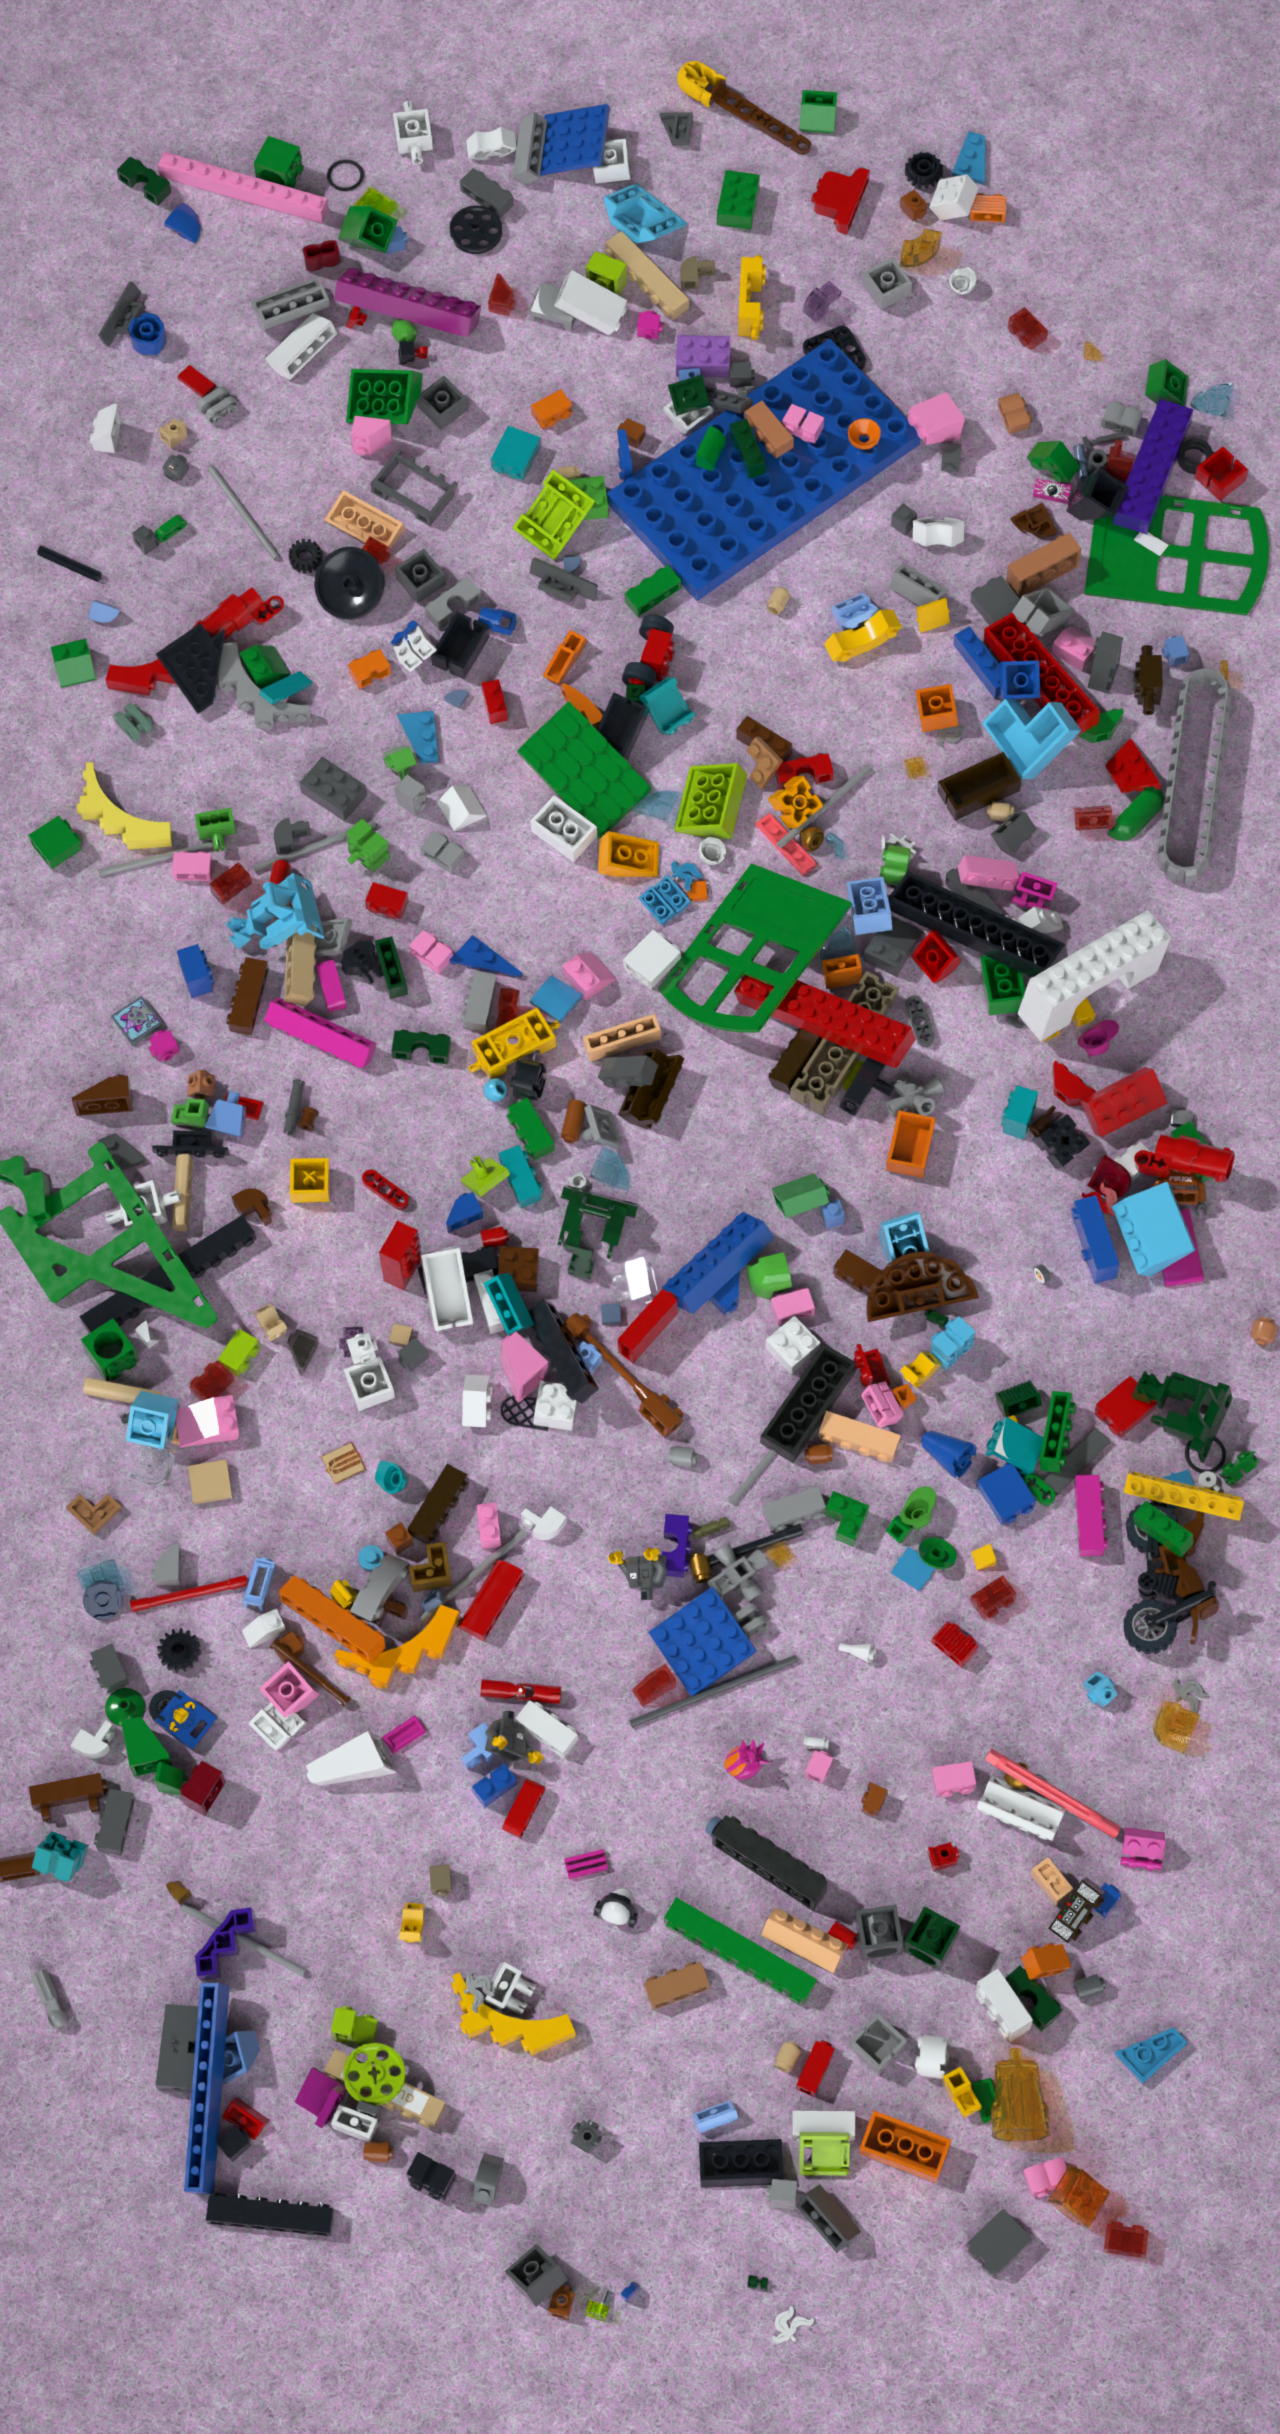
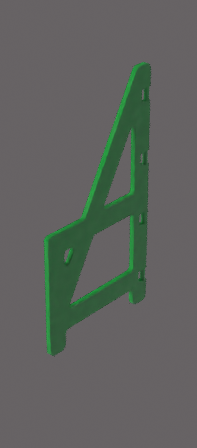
(43, 1253)

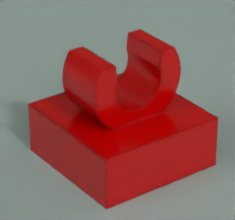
(355, 317)

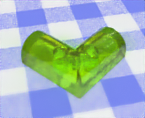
(377, 200)

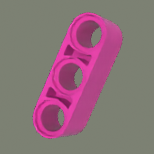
(331, 986)

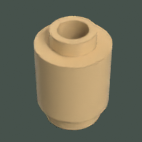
(569, 472)
(778, 600)
(999, 811)
(787, 2056)

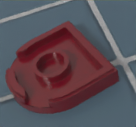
(1113, 1175)

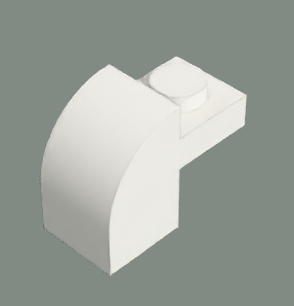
(545, 1527)
(93, 1747)

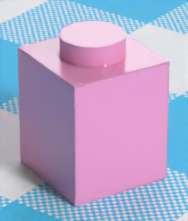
(819, 1766)

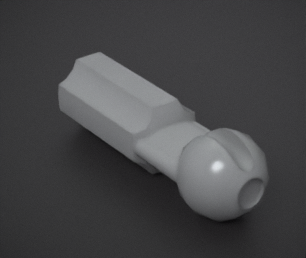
(57, 2018)

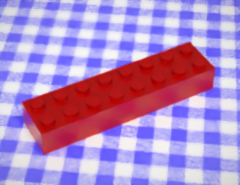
(1015, 642)

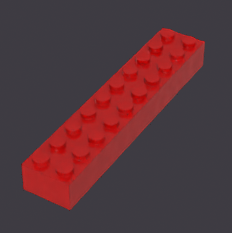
(834, 1020)

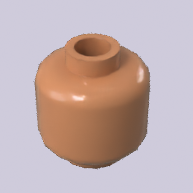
(1264, 1331)

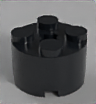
(528, 1079)

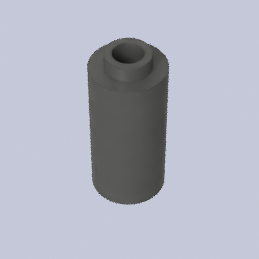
(1096, 460)

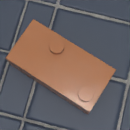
(1043, 565)

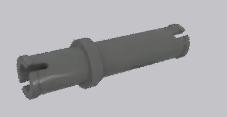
(292, 1114)

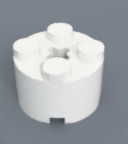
(933, 2056)

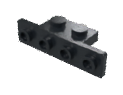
(192, 1143)

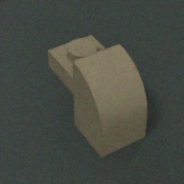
(692, 269)

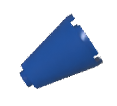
(949, 1452)

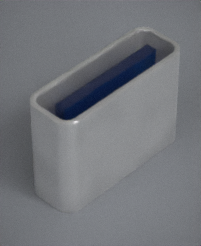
(1180, 1117)

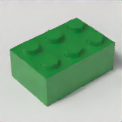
(738, 199)
(1002, 986)

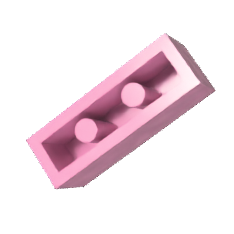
(988, 872)

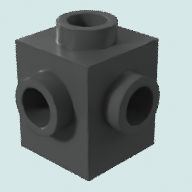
(586, 2143)

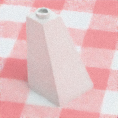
(354, 1760)

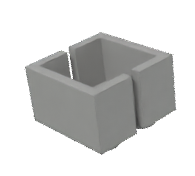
(878, 2045)

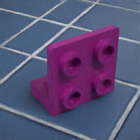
(320, 2096)

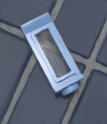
(259, 1583)

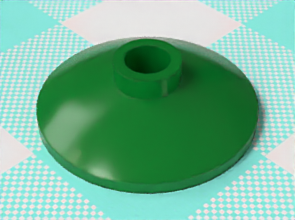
(937, 1553)
(113, 1708)

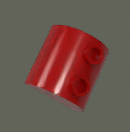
(936, 957)

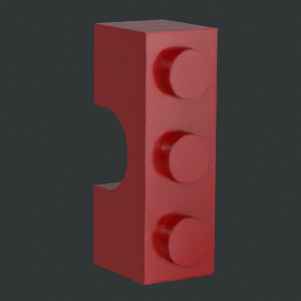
(818, 766)

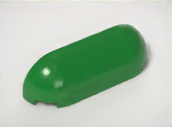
(1137, 814)

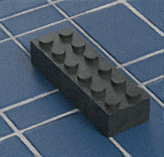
(808, 1403)
(769, 1862)

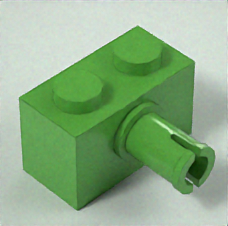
(399, 760)
(215, 826)

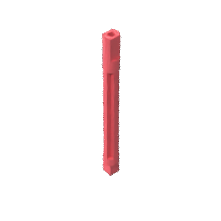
(1052, 1793)

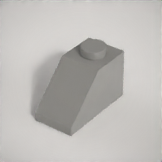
(168, 1567)

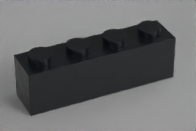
(473, 1263)

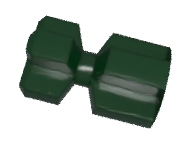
(753, 2282)

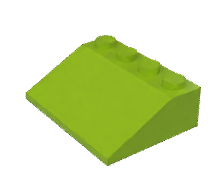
(711, 800)

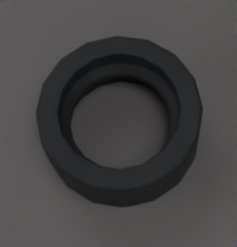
(1189, 444)

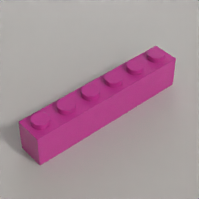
(320, 1032)

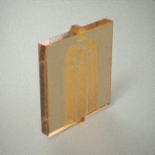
(343, 1463)

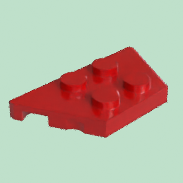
(1131, 770)

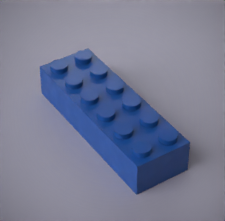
(718, 1261)

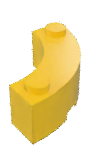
(875, 632)

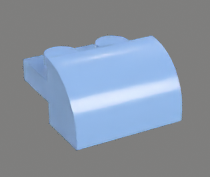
(853, 611)

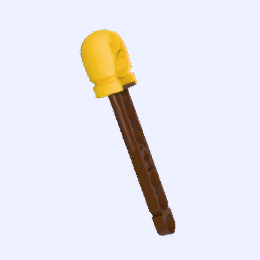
(696, 76)

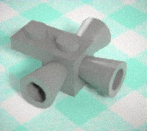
(914, 1096)
(738, 1573)

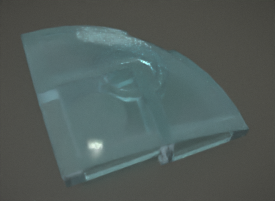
(1214, 401)
(658, 804)
(840, 947)
(610, 1169)

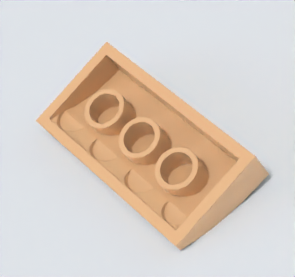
(364, 520)

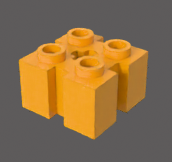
(795, 802)

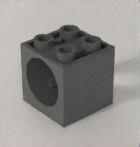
(878, 1932)

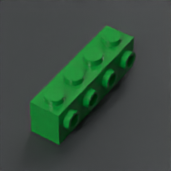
(1056, 1432)

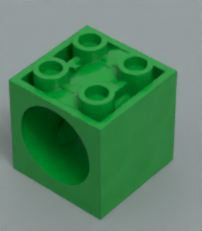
(279, 162)
(106, 1335)

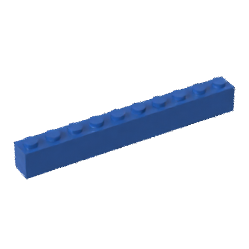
(206, 2088)

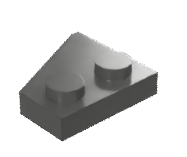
(122, 1152)

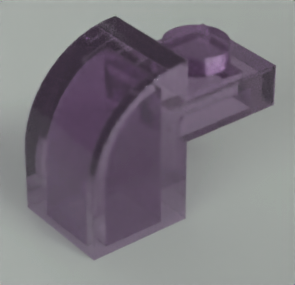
(819, 299)

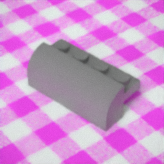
(290, 304)

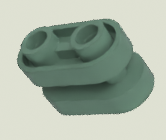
(134, 712)

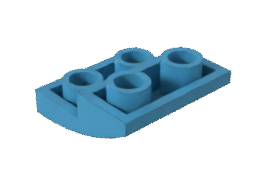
(665, 900)
(556, 998)

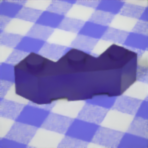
(224, 1942)

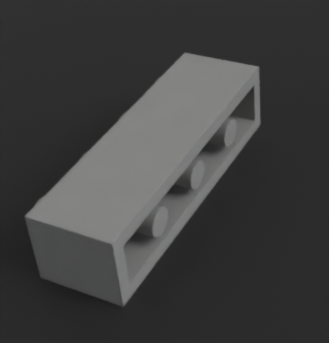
(529, 149)

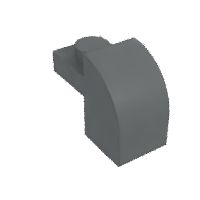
(285, 832)
(487, 2179)

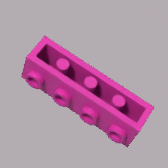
(1089, 1515)

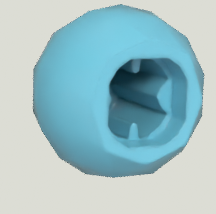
(495, 1090)

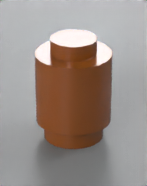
(818, 1454)
(378, 2151)

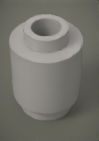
(682, 1456)

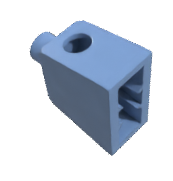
(228, 1116)

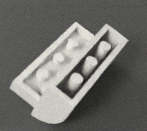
(1021, 1809)

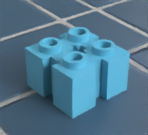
(952, 1342)

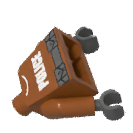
(1186, 1189)

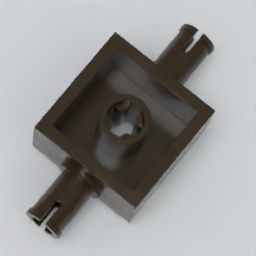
(1148, 680)

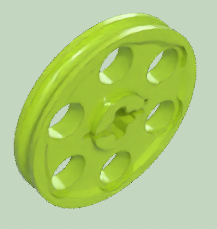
(367, 2081)

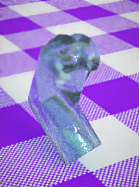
(836, 843)

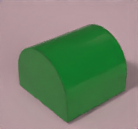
(899, 1530)

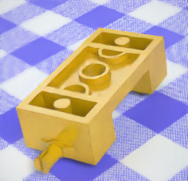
(751, 280)
(495, 1051)

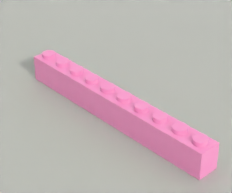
(243, 187)

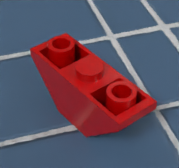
(1068, 1087)

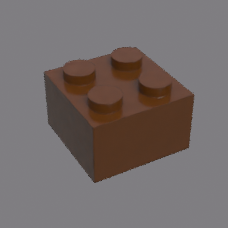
(522, 1265)

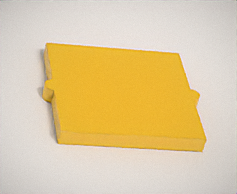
(932, 615)

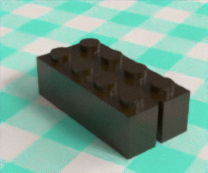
(979, 786)

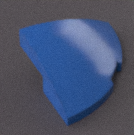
(184, 221)

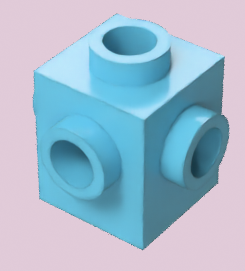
(1100, 1689)

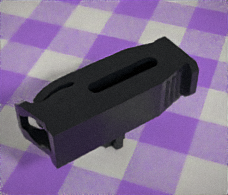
(862, 1085)

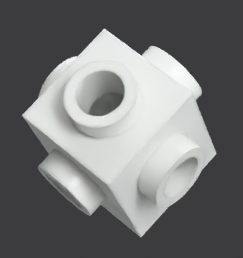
(362, 1348)

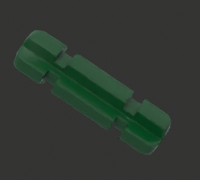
(936, 1318)

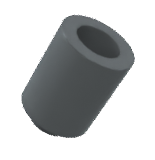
(1089, 1987)

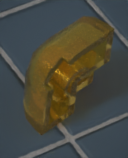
(1174, 1726)

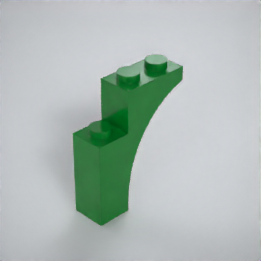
(33, 1186)

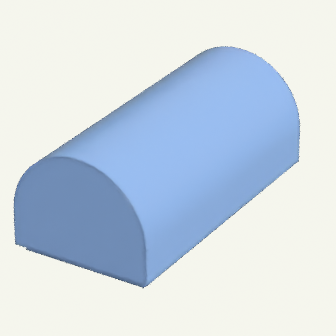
(715, 2116)

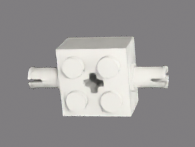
(412, 131)
(153, 1200)

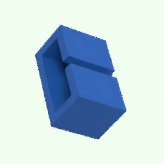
(498, 1784)

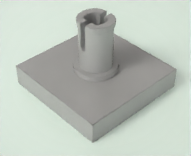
(601, 1127)

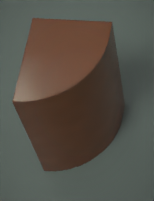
(17, 1867)

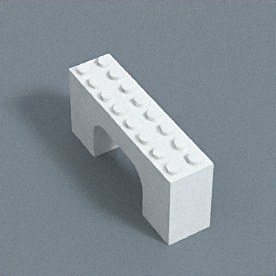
(1125, 953)

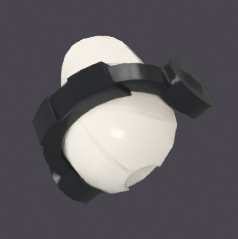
(617, 1908)

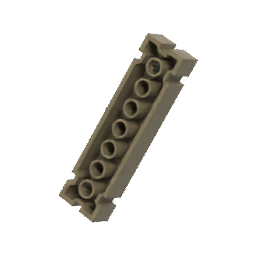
(833, 1063)

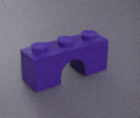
(677, 1528)

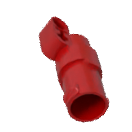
(237, 612)
(1186, 1156)

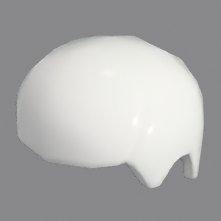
(963, 280)
(712, 851)

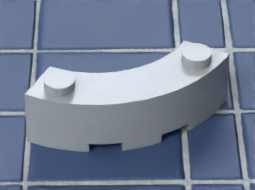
(381, 1583)

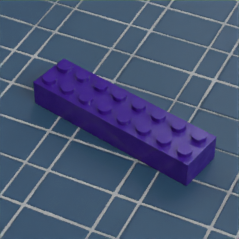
(1153, 466)

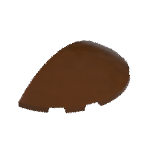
(917, 1284)

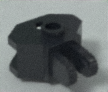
(360, 961)

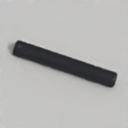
(69, 563)

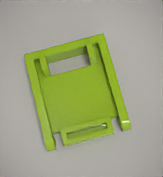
(829, 2153)

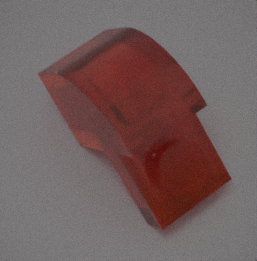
(1116, 465)
(508, 1006)

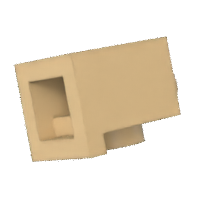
(173, 433)

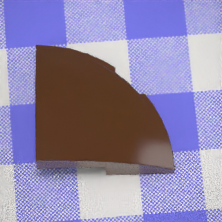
(1035, 521)

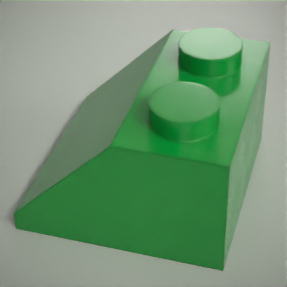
(1166, 383)
(73, 663)
(263, 665)

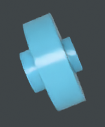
(370, 1557)

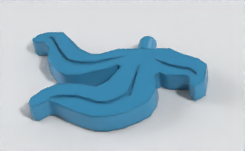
(682, 871)

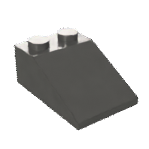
(892, 948)

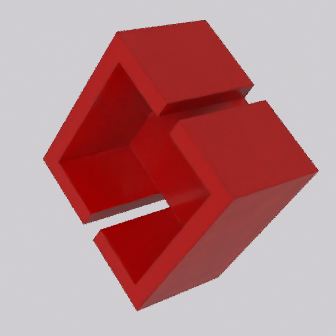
(1217, 473)

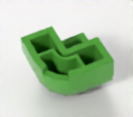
(769, 1275)

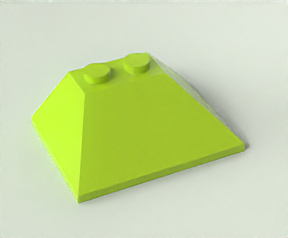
(554, 515)

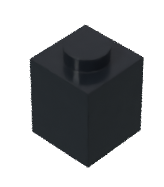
(234, 2143)

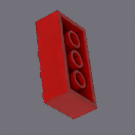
(1123, 1101)
(400, 1255)

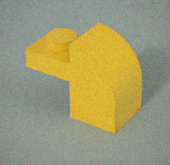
(921, 1369)
(412, 1922)
(960, 2092)

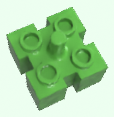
(367, 845)

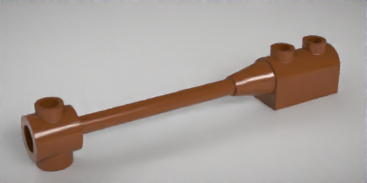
(653, 1406)

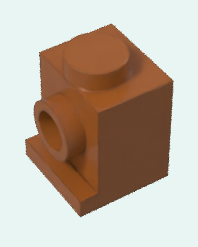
(873, 1799)
(561, 2310)

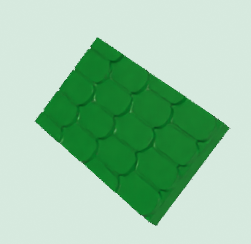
(584, 769)

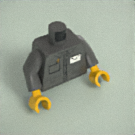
(642, 1571)
(509, 1741)

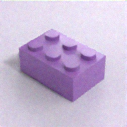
(704, 352)

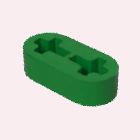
(170, 528)
(1042, 1486)

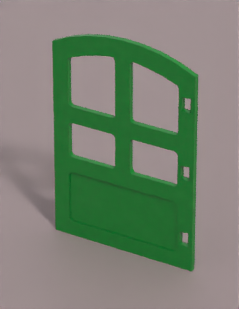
(1129, 570)
(773, 911)

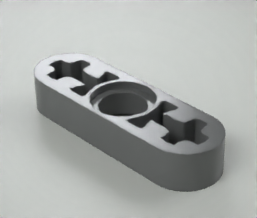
(928, 1030)

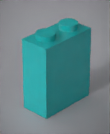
(515, 453)

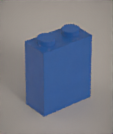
(1006, 1494)

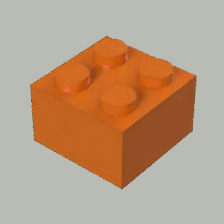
(936, 707)

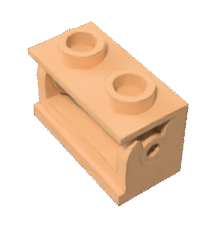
(1051, 1881)

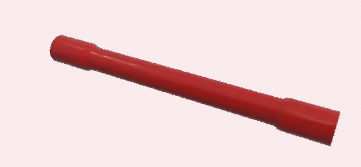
(148, 1602)

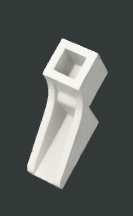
(1040, 920)

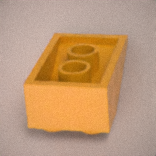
(627, 856)

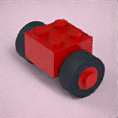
(656, 654)

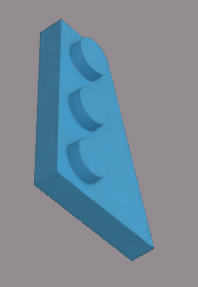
(972, 158)
(422, 735)
(1148, 2056)

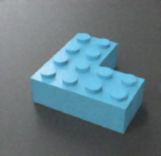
(1028, 741)

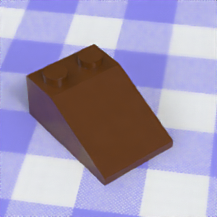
(105, 1097)

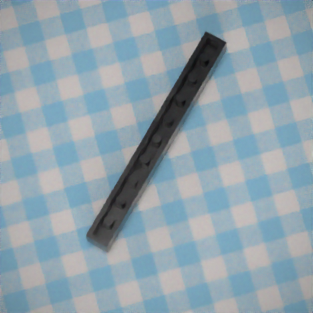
(197, 1259)

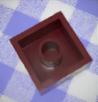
(202, 1787)

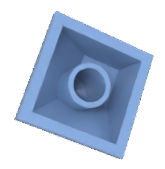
(240, 2054)

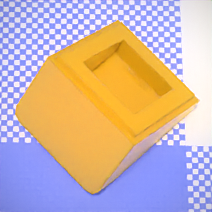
(984, 1557)

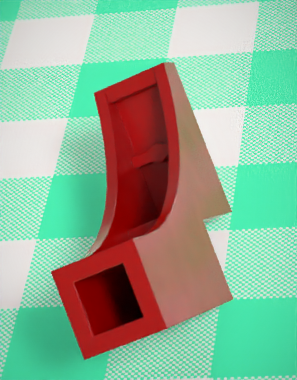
(137, 679)

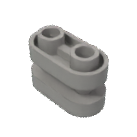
(217, 405)
(757, 1624)

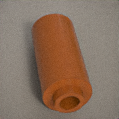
(573, 1121)

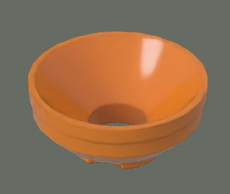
(867, 428)

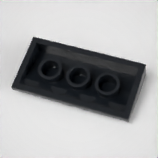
(740, 2162)

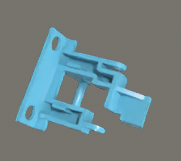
(272, 904)

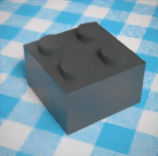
(442, 402)
(420, 576)
(536, 2275)

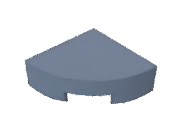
(571, 563)
(456, 697)

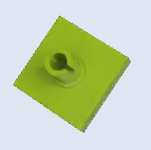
(484, 1175)

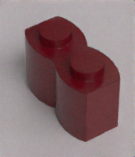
(321, 255)

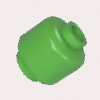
(403, 331)

